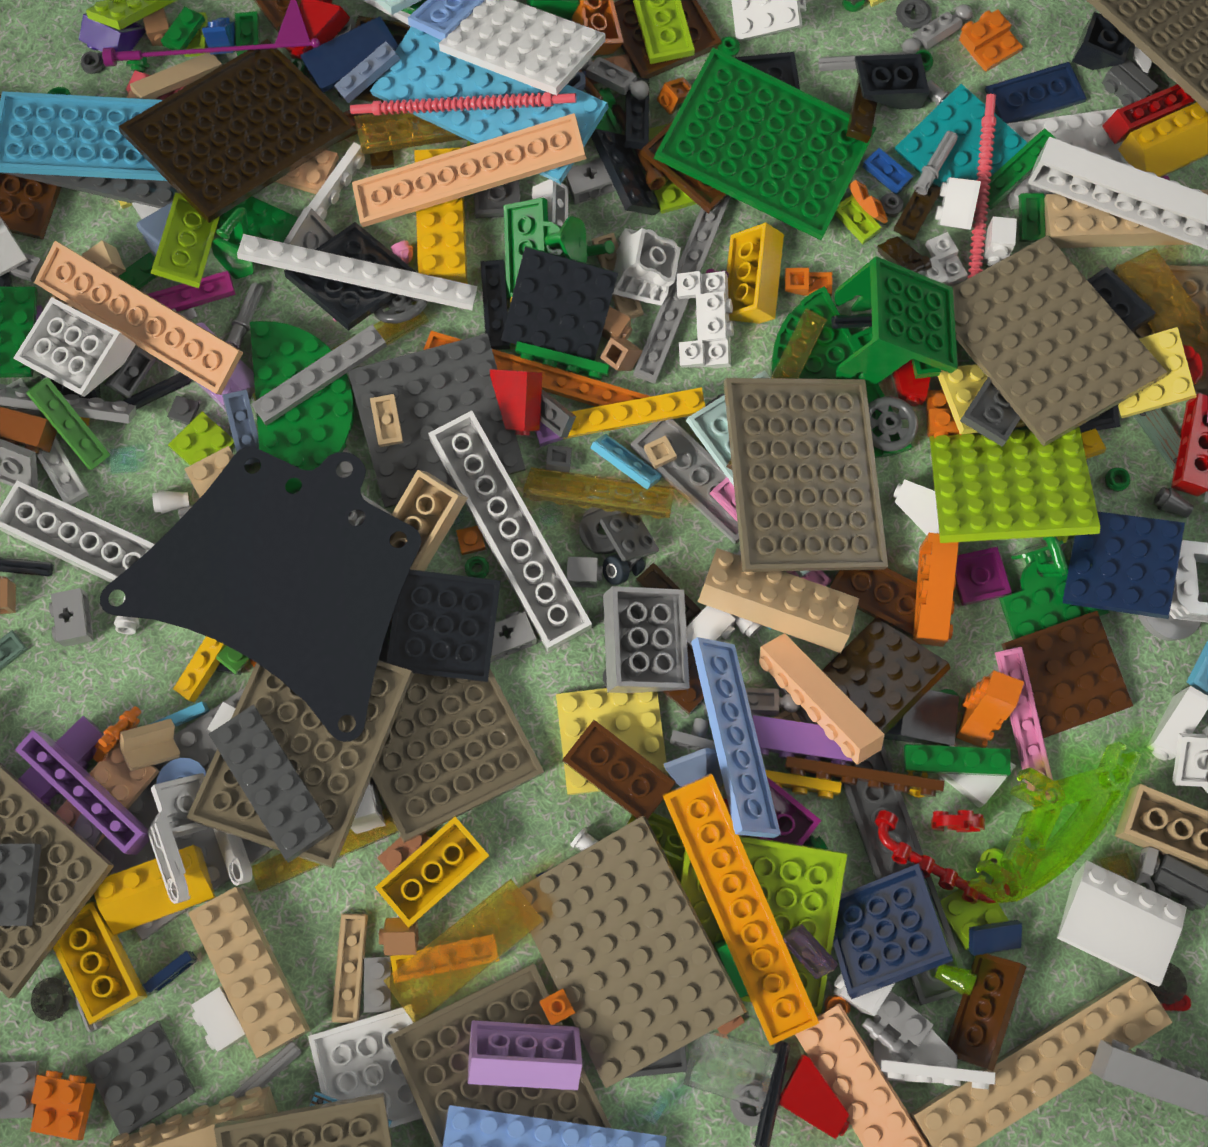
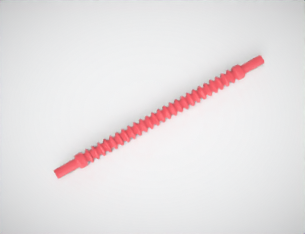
(379, 108)
(986, 148)

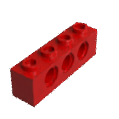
(1145, 112)
(1190, 454)

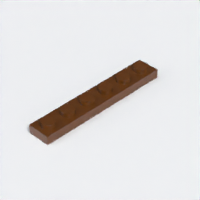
(875, 778)

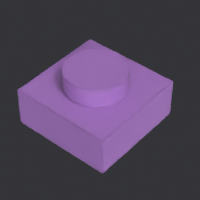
(546, 436)

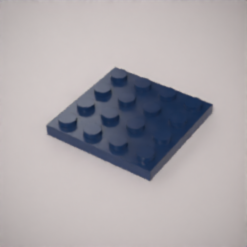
(1126, 565)
(888, 932)

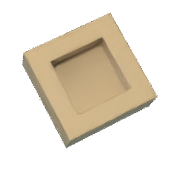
(660, 452)

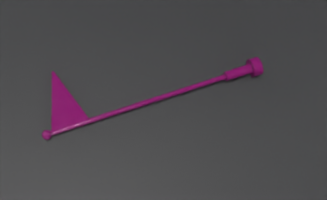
(290, 35)

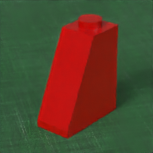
(321, 22)
(908, 388)
(518, 399)
(813, 1099)

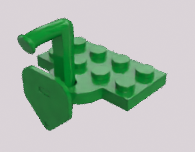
(249, 218)
(528, 225)
(17, 319)
(1042, 591)

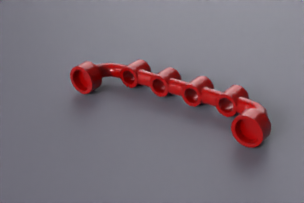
(903, 852)

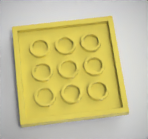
(628, 716)

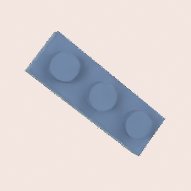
(367, 72)
(241, 421)

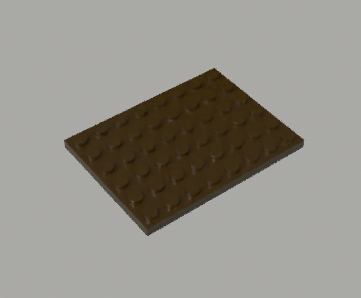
(237, 130)

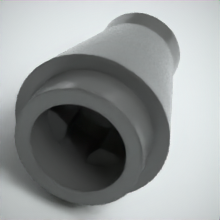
(1172, 502)

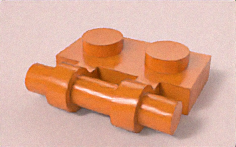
(111, 736)

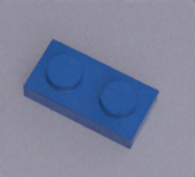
(887, 171)

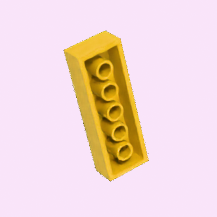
(441, 234)

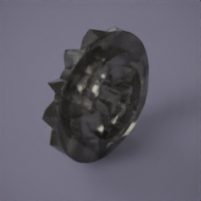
(1175, 991)
(41, 995)

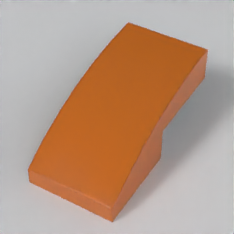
(868, 203)
(803, 282)

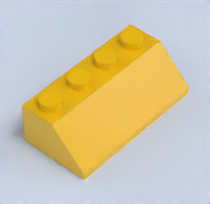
(1168, 142)
(754, 273)
(431, 872)
(140, 895)
(97, 966)

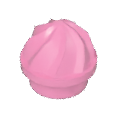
(403, 251)

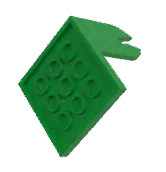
(909, 321)

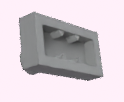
(695, 740)

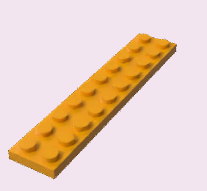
(740, 909)

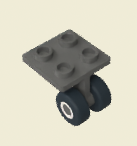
(631, 542)

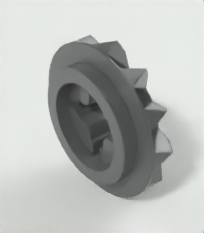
(922, 11)

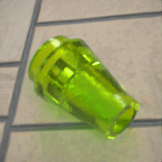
(957, 978)

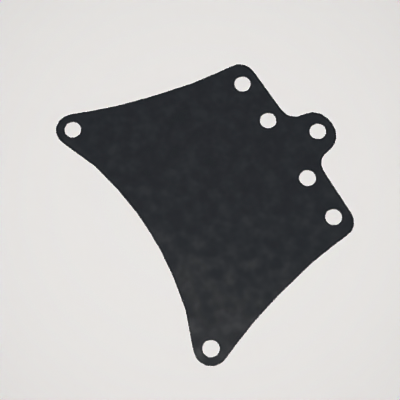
(282, 578)

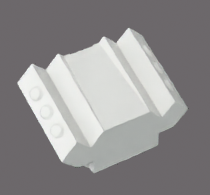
(645, 265)

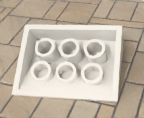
(73, 348)
(1121, 922)

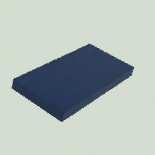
(342, 54)
(1037, 93)

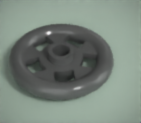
(400, 309)
(906, 435)

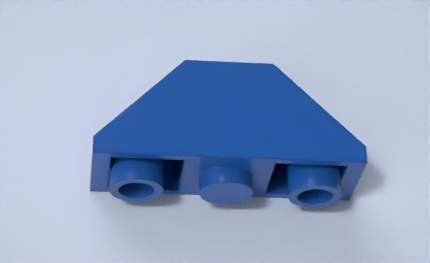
(220, 34)

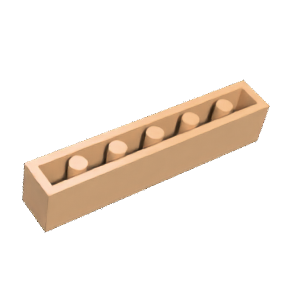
(821, 699)

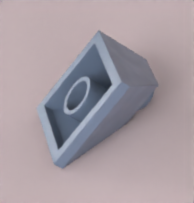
(695, 766)

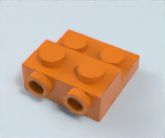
(990, 40)
(939, 416)
(61, 1105)

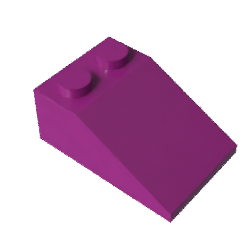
(793, 818)

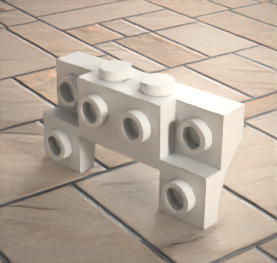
(945, 262)
(712, 319)

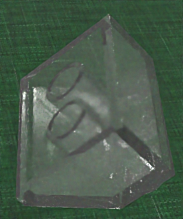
(730, 1068)

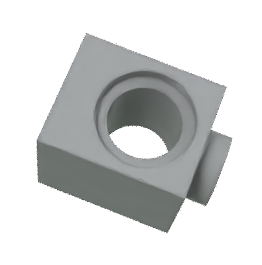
(583, 572)

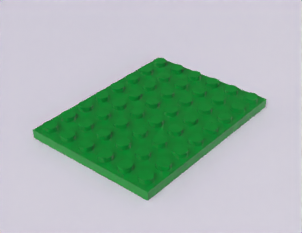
(763, 144)

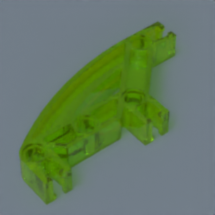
(1034, 867)

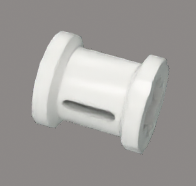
(583, 840)

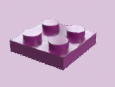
(981, 576)

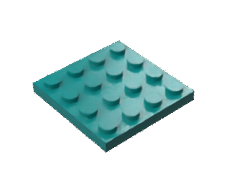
(962, 115)

